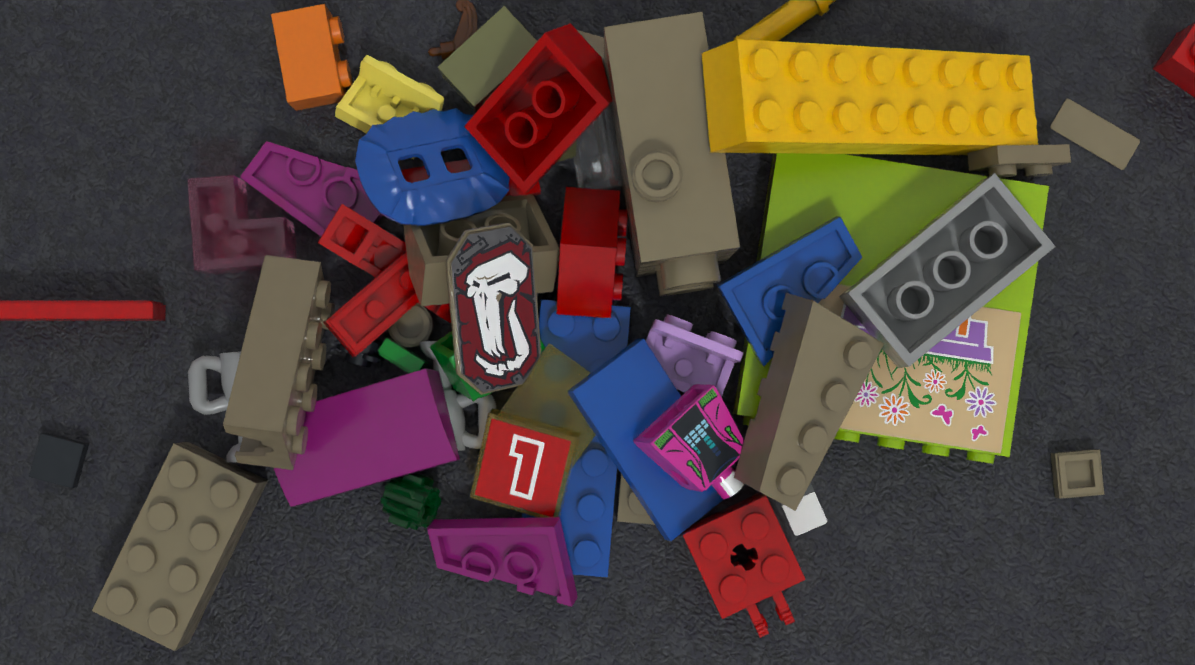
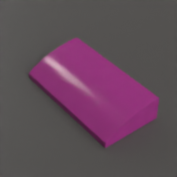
(372, 437)

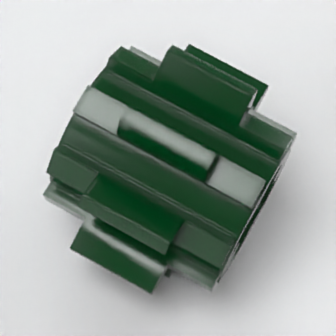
(411, 501)

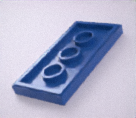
(618, 406)

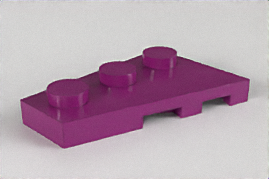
(307, 186)

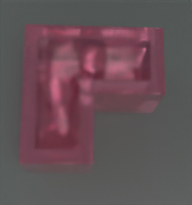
(225, 236)

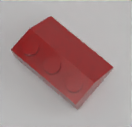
(542, 106)

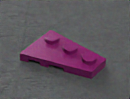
(507, 549)

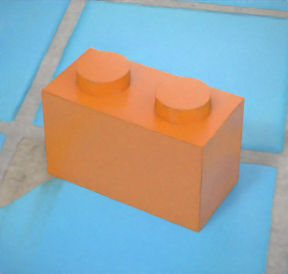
(310, 56)

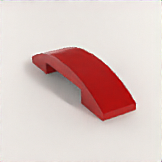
(367, 246)

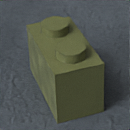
(487, 58)

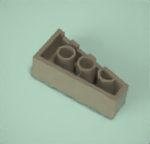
(804, 399)

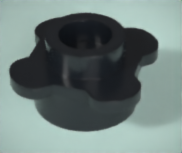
(367, 356)

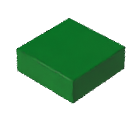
(402, 356)

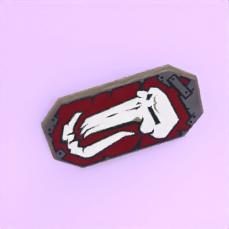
(493, 307)

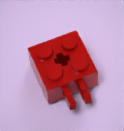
(764, 575)

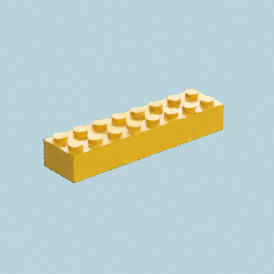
(864, 99)

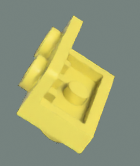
(383, 94)

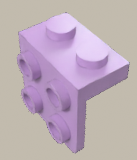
(690, 357)

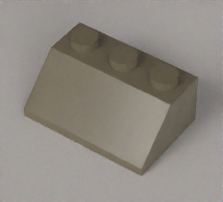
(431, 245)

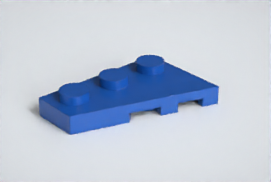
(804, 268)

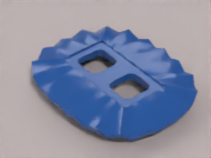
(444, 194)

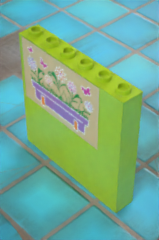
(966, 384)

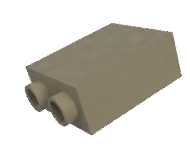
(661, 105)

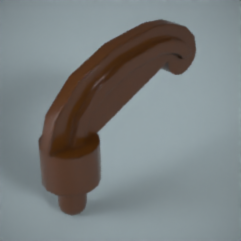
(465, 30)

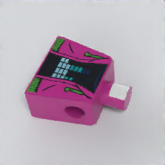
(696, 442)

